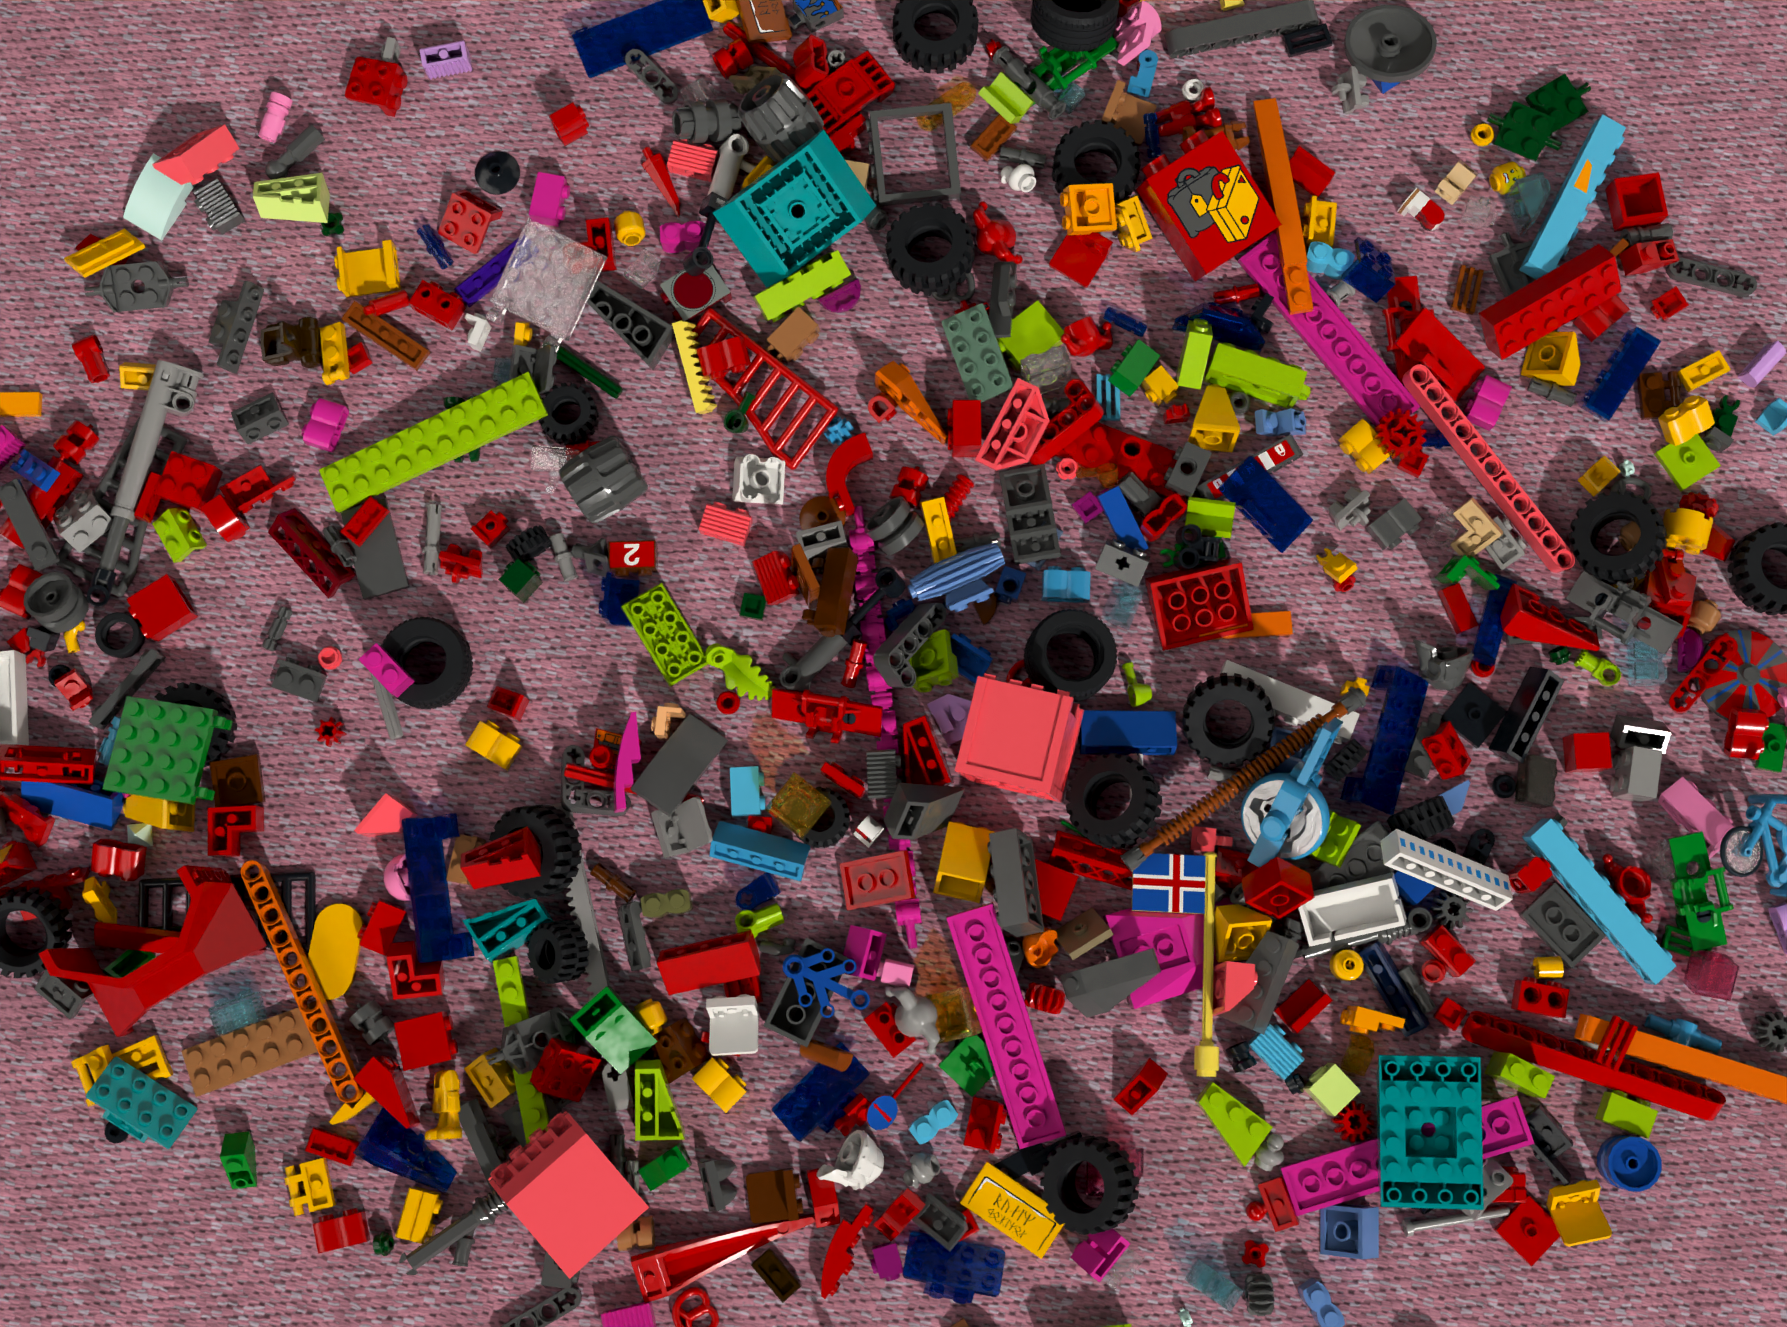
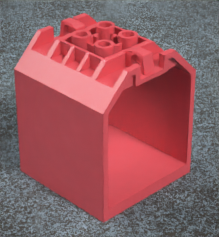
(567, 1193)

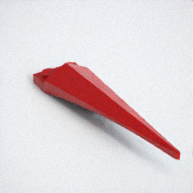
(683, 1262)

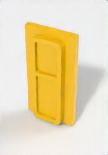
(104, 253)

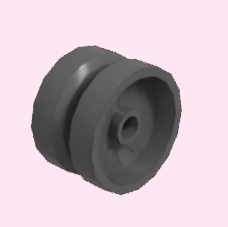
(894, 525)
(56, 602)

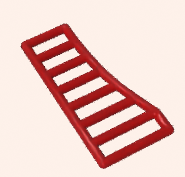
(779, 368)

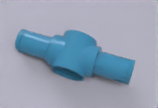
(1683, 1033)

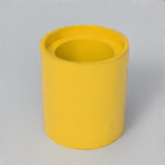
(1548, 967)

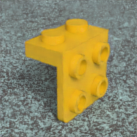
(1131, 223)
(1578, 1213)

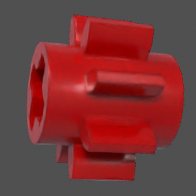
(337, 731)

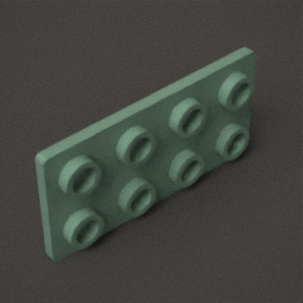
(977, 354)

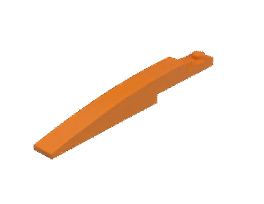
(1284, 204)

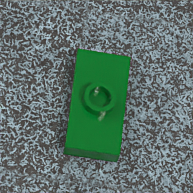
(1774, 748)

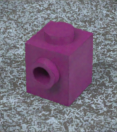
(887, 1261)

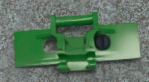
(1690, 895)

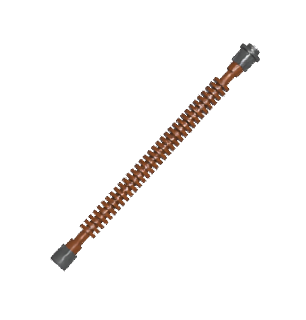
(1349, 702)

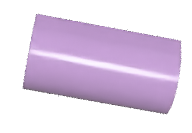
(1762, 364)

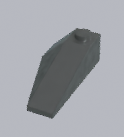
(1104, 985)

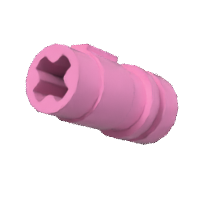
(273, 120)

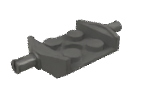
(519, 1044)

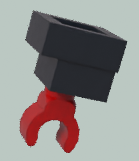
(41, 641)

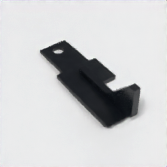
(1031, 1158)

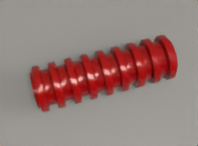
(957, 494)

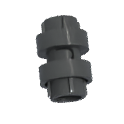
(698, 121)

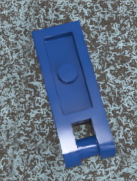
(35, 470)

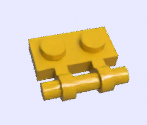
(316, 1185)

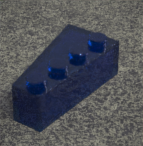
(1620, 373)

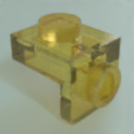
(1358, 1054)

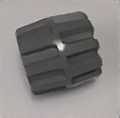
(779, 116)
(603, 479)

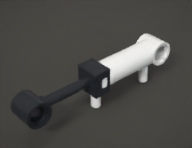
(719, 192)

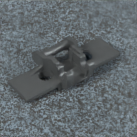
(1629, 606)

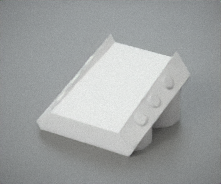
(758, 480)

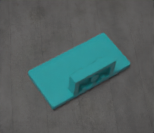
(140, 1104)

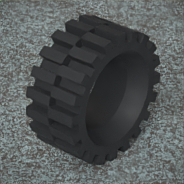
(209, 699)
(28, 961)

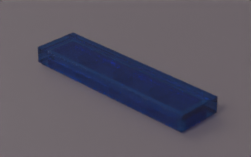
(1490, 627)

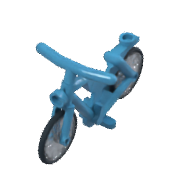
(1742, 847)

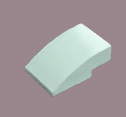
(156, 201)

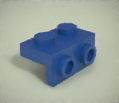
(970, 660)

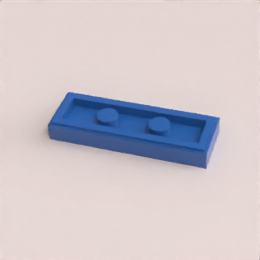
(1121, 518)

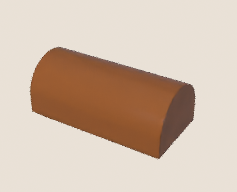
(827, 1055)

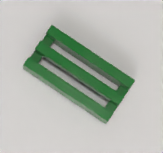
(1667, 937)

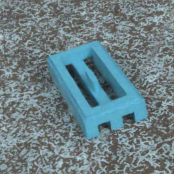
(1108, 417)

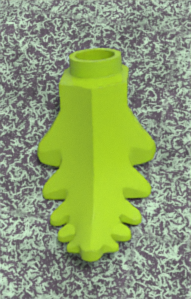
(739, 672)

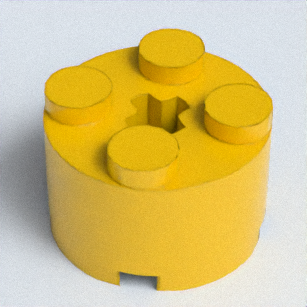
(1687, 530)

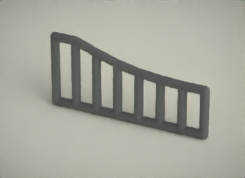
(136, 545)

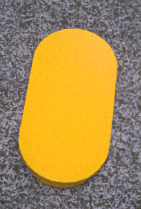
(335, 949)

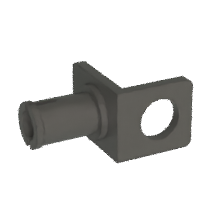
(593, 556)

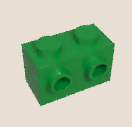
(1133, 368)

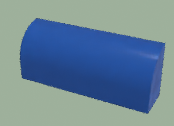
(1128, 732)
(76, 801)

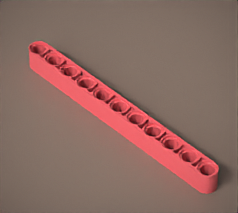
(1499, 473)

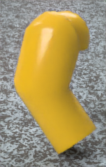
(71, 639)

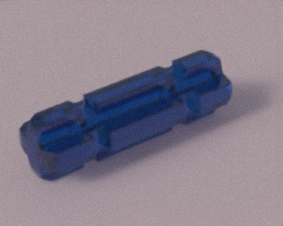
(1152, 135)
(1125, 321)

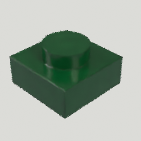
(753, 607)

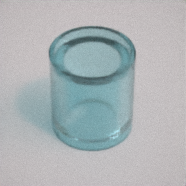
(1072, 97)

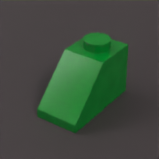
(665, 1167)

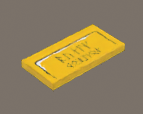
(1012, 1209)

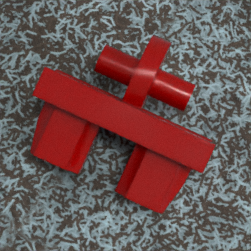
(461, 566)

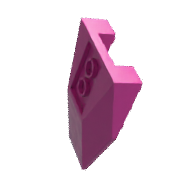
(1177, 946)

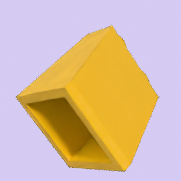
(963, 862)

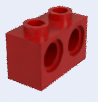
(1539, 1002)

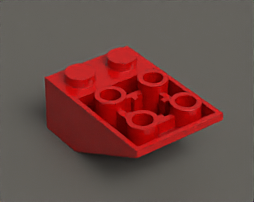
(1653, 588)

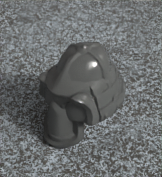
(1443, 666)

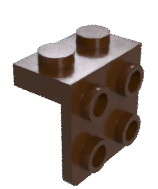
(677, 1049)
(774, 1195)

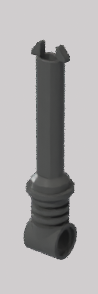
(1385, 936)
(483, 1211)

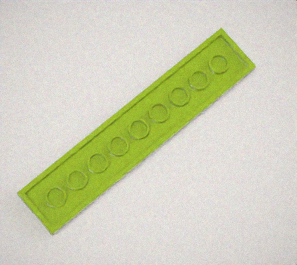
(433, 442)

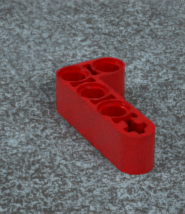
(1059, 430)

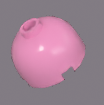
(397, 879)

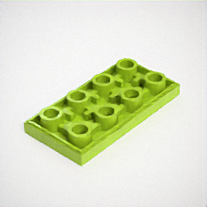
(665, 634)

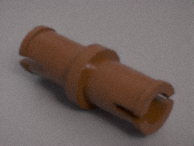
(613, 882)

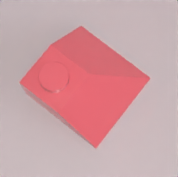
(385, 817)
(1231, 984)

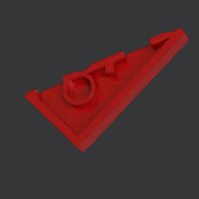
(27, 817)

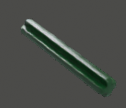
(589, 372)

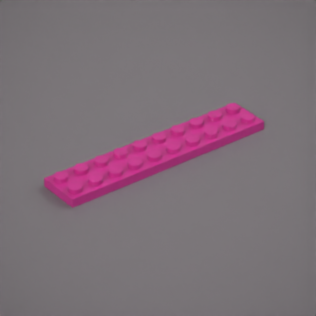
(1332, 339)
(1006, 1025)
(1354, 1169)

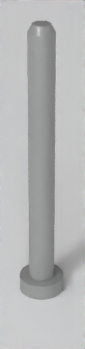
(1411, 1227)

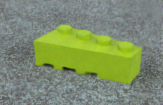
(801, 285)

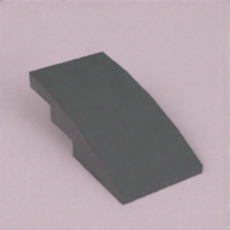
(1026, 508)
(679, 765)

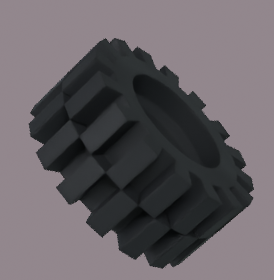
(529, 544)
(1345, 760)

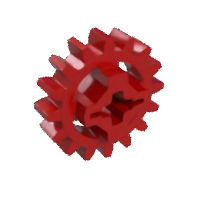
(1405, 426)

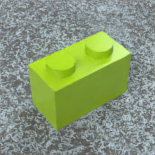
(1626, 1114)

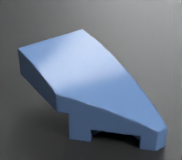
(1456, 797)

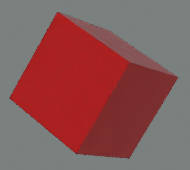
(1587, 752)

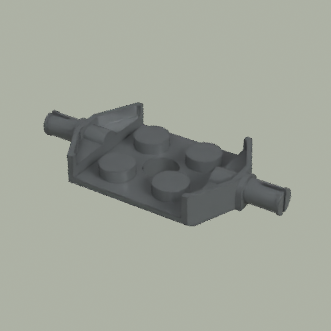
(119, 291)

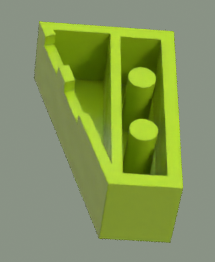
(654, 1104)
(1233, 1121)

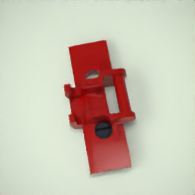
(1403, 305)
(826, 718)

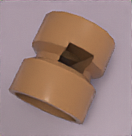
(638, 1233)

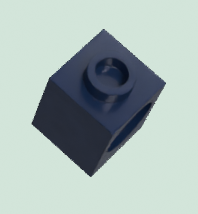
(1009, 575)

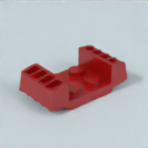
(850, 90)

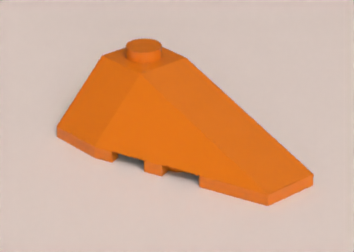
(899, 384)

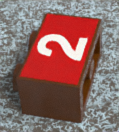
(633, 557)

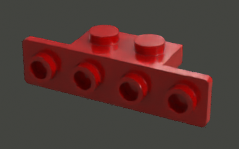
(252, 487)
(56, 885)

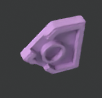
(950, 716)

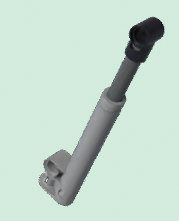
(166, 388)

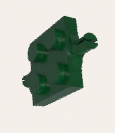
(1560, 101)
(1524, 131)

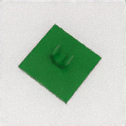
(969, 1064)

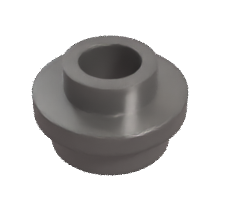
(1243, 398)

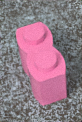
(895, 973)

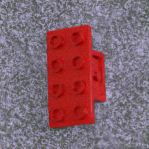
(1434, 346)

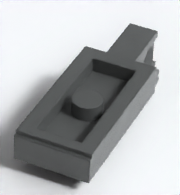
(1419, 760)

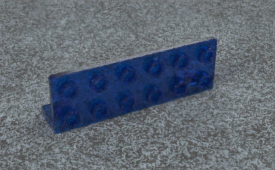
(645, 29)
(1391, 740)
(430, 889)

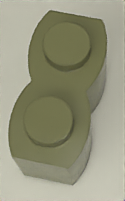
(659, 905)

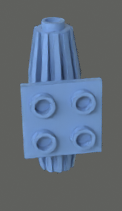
(959, 577)

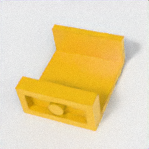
(368, 270)

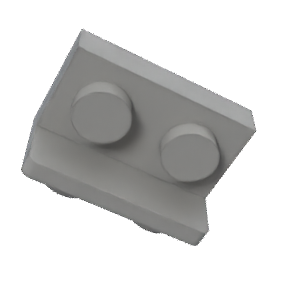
(1507, 547)

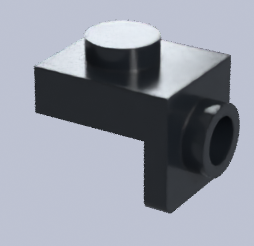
(1259, 308)

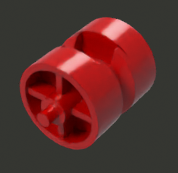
(76, 442)
(910, 484)

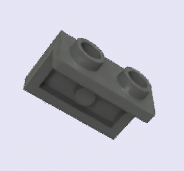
(941, 1222)

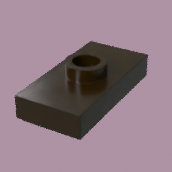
(776, 1275)

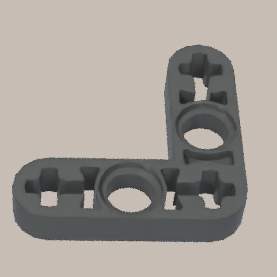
(581, 795)

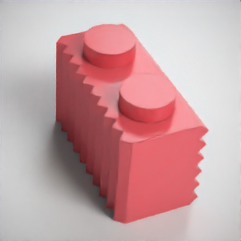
(693, 160)
(726, 524)

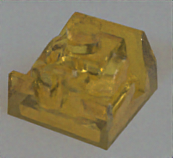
(798, 805)
(955, 1014)

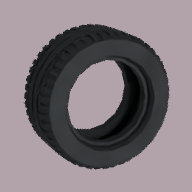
(1072, 29)
(1084, 626)

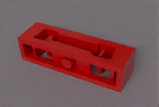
(47, 764)

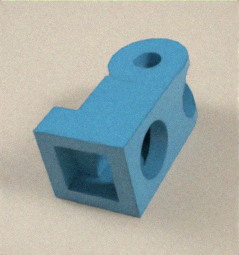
(1146, 70)

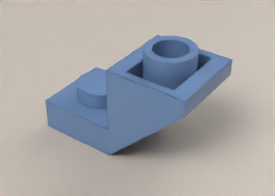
(1280, 423)

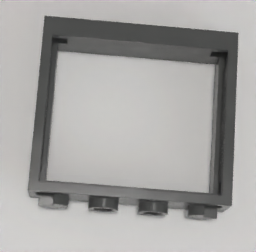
(953, 192)

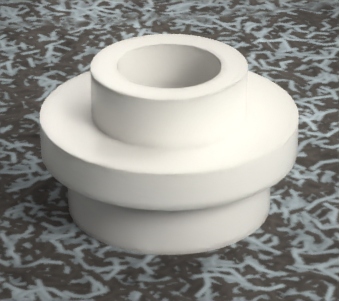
(1193, 83)

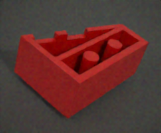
(924, 755)
(503, 860)

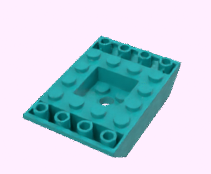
(761, 214)
(1437, 1168)

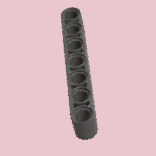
(1240, 28)

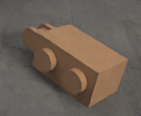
(793, 336)

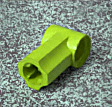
(760, 919)

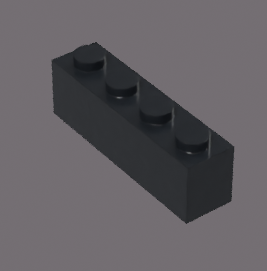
(1526, 714)

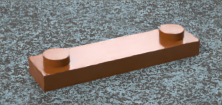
(386, 336)

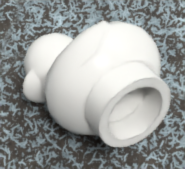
(1019, 178)

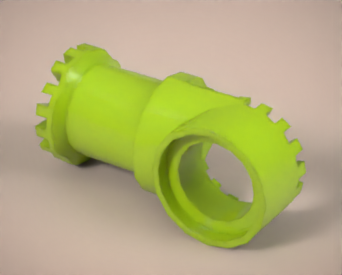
(1597, 666)

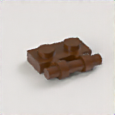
(1652, 395)

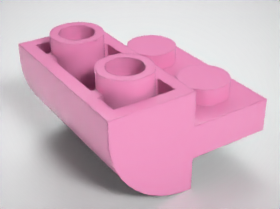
(1136, 31)

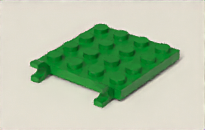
(162, 750)

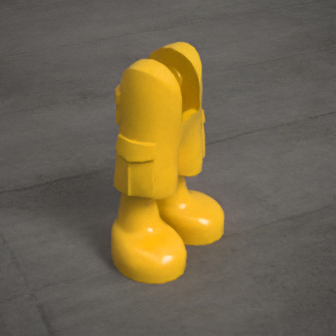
(447, 1104)

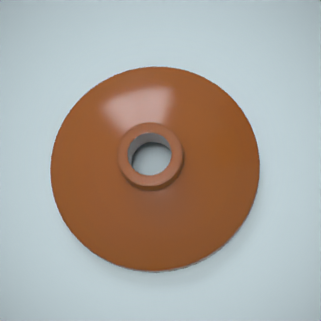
(817, 505)

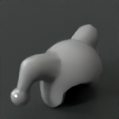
(915, 1016)

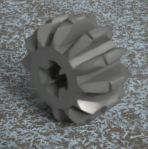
(1459, 913)
(1765, 1029)
(1259, 1294)

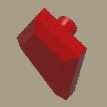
(1719, 544)

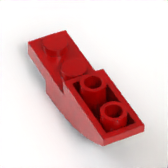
(844, 137)
(838, 1258)

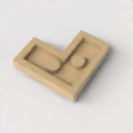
(1480, 529)

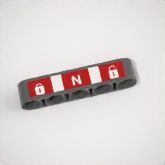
(1271, 459)

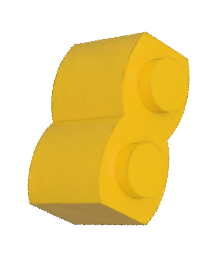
(1686, 420)
(1363, 446)
(494, 745)
(720, 1084)

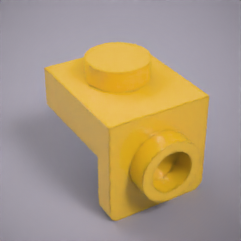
(1598, 475)

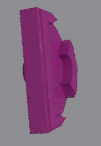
(842, 298)
(1689, 650)

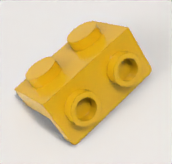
(1320, 221)

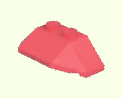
(1015, 429)

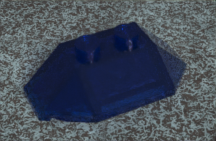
(1227, 325)

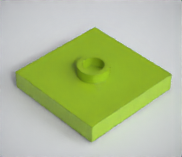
(1687, 461)

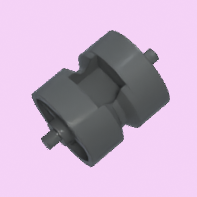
(372, 1022)

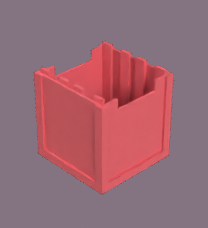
(1019, 738)

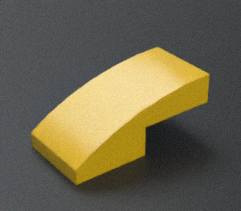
(351, 1110)

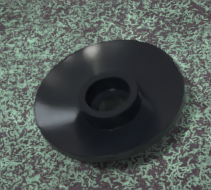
(498, 182)

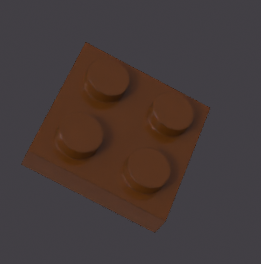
(237, 781)

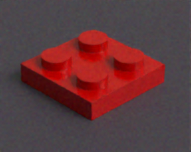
(836, 774)

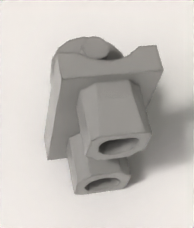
(1349, 90)
(1354, 512)

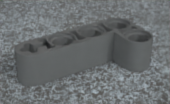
(893, 655)

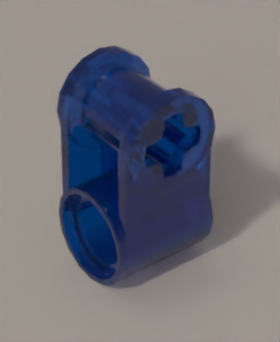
(761, 890)

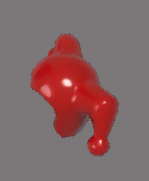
(995, 236)
(1084, 337)
(1631, 884)

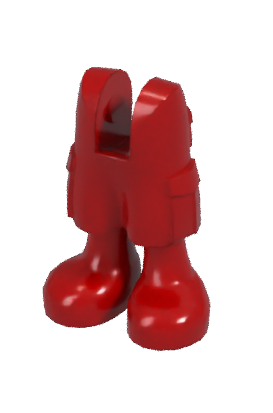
(1182, 114)

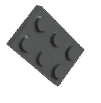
(1562, 925)

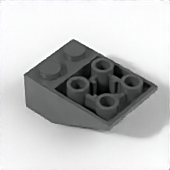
(920, 809)

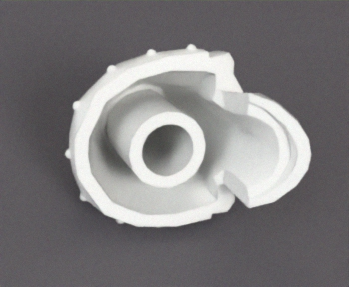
(856, 1164)

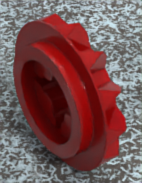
(1695, 502)

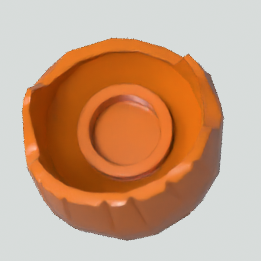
(1040, 947)

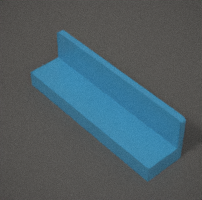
(759, 850)

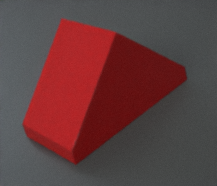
(508, 703)

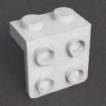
(733, 1025)

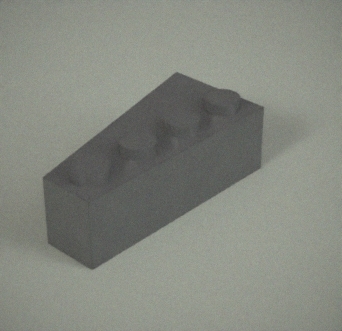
(636, 326)

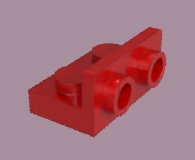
(1447, 751)
(1231, 867)

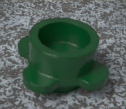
(337, 228)

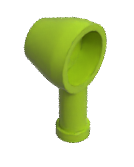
(1142, 691)

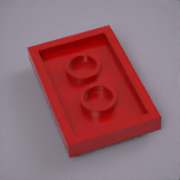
(877, 880)

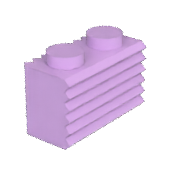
(446, 59)

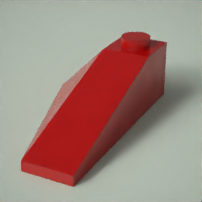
(1534, 621)

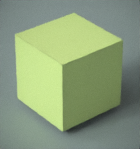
(1331, 1088)

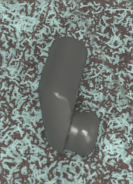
(777, 949)

